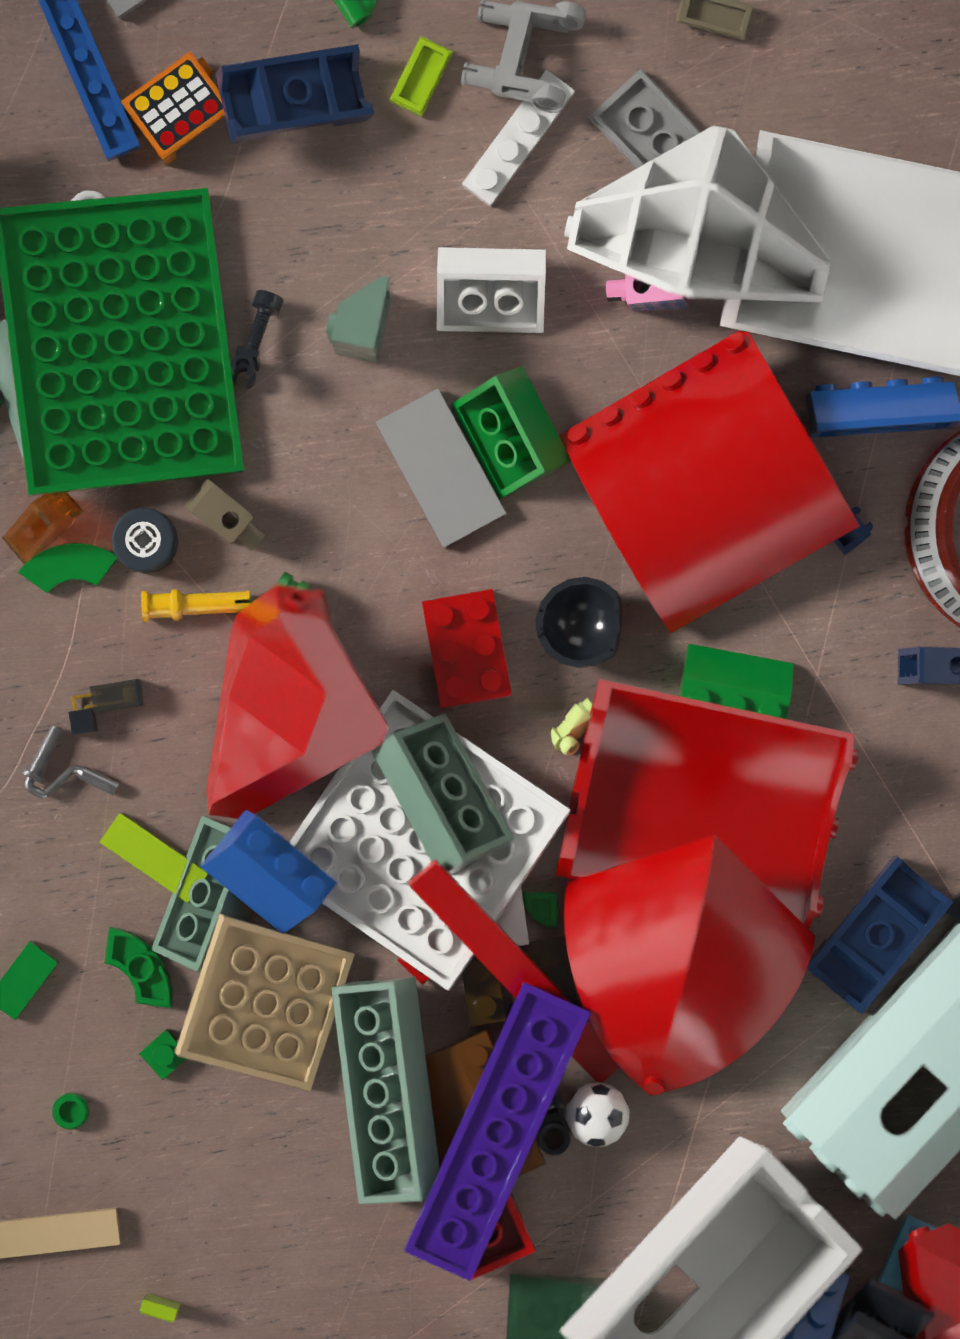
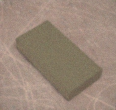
(717, 16)

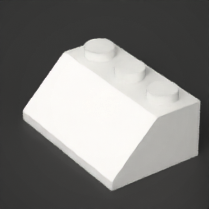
(491, 290)

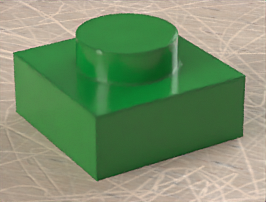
(161, 1054)

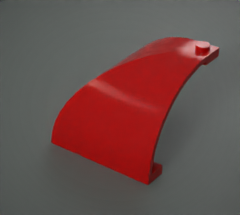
(682, 961)

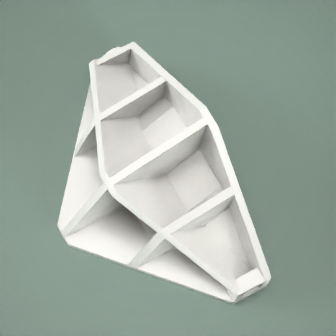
(702, 226)

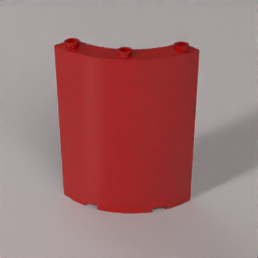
(688, 769)

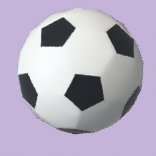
(597, 1114)

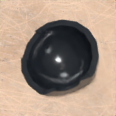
(580, 622)

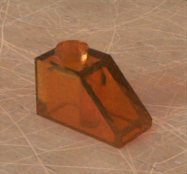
(41, 524)

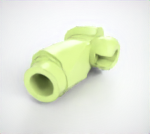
(572, 728)

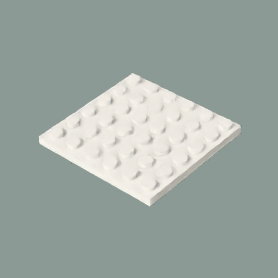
(373, 852)

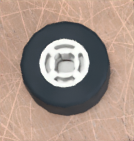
(153, 548)

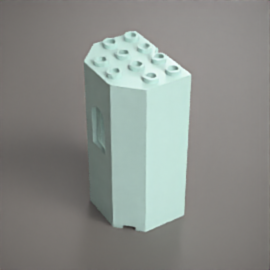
(846, 1095)

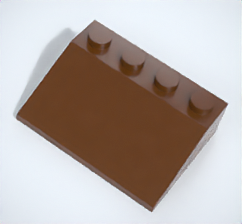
(452, 1082)

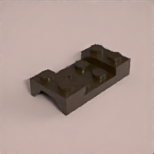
(491, 1001)

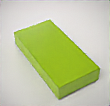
(421, 76)

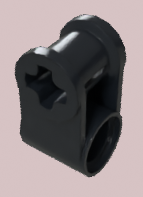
(554, 1119)

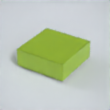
(160, 1307)

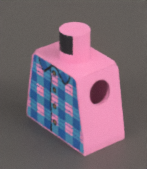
(653, 299)

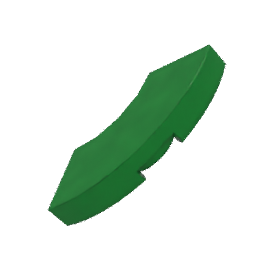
(68, 563)
(141, 965)

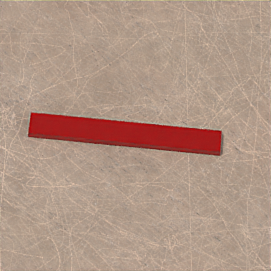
(500, 954)

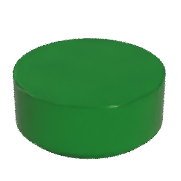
(70, 1111)

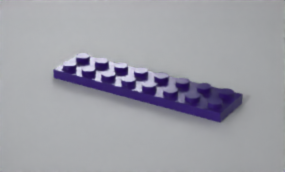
(497, 1131)

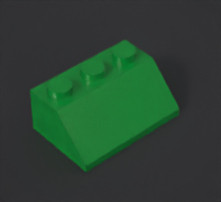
(510, 431)
(737, 680)

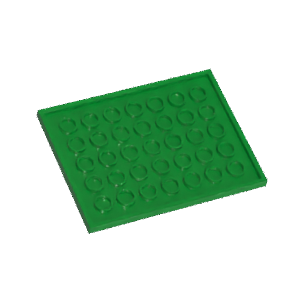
(118, 341)

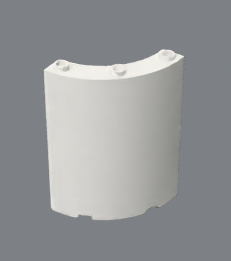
(890, 250)

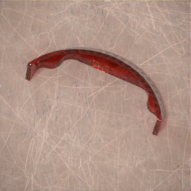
(930, 529)

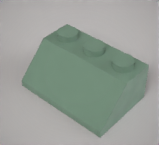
(361, 321)

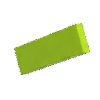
(151, 855)

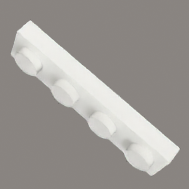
(512, 146)

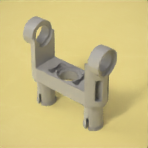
(506, 77)

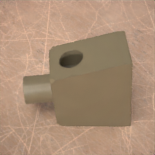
(212, 503)

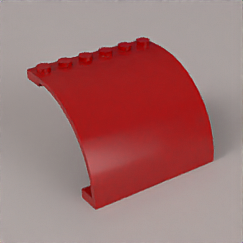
(707, 481)

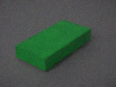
(25, 979)

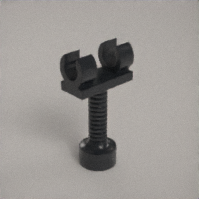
(248, 357)

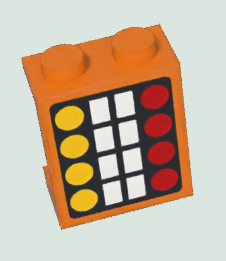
(176, 105)

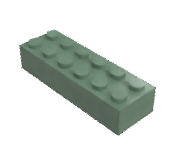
(386, 1089)

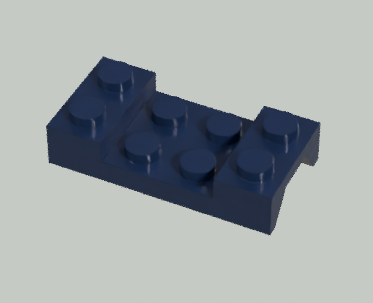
(292, 93)
(878, 934)

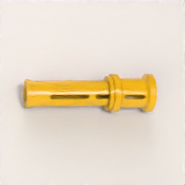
(176, 604)

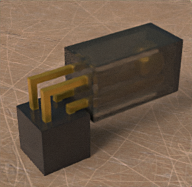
(104, 699)

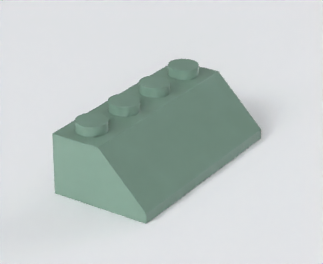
(442, 793)
(190, 926)

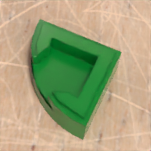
(542, 907)

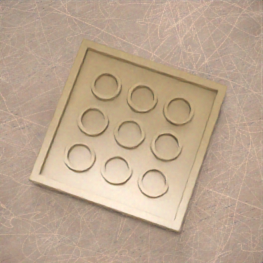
(263, 1003)

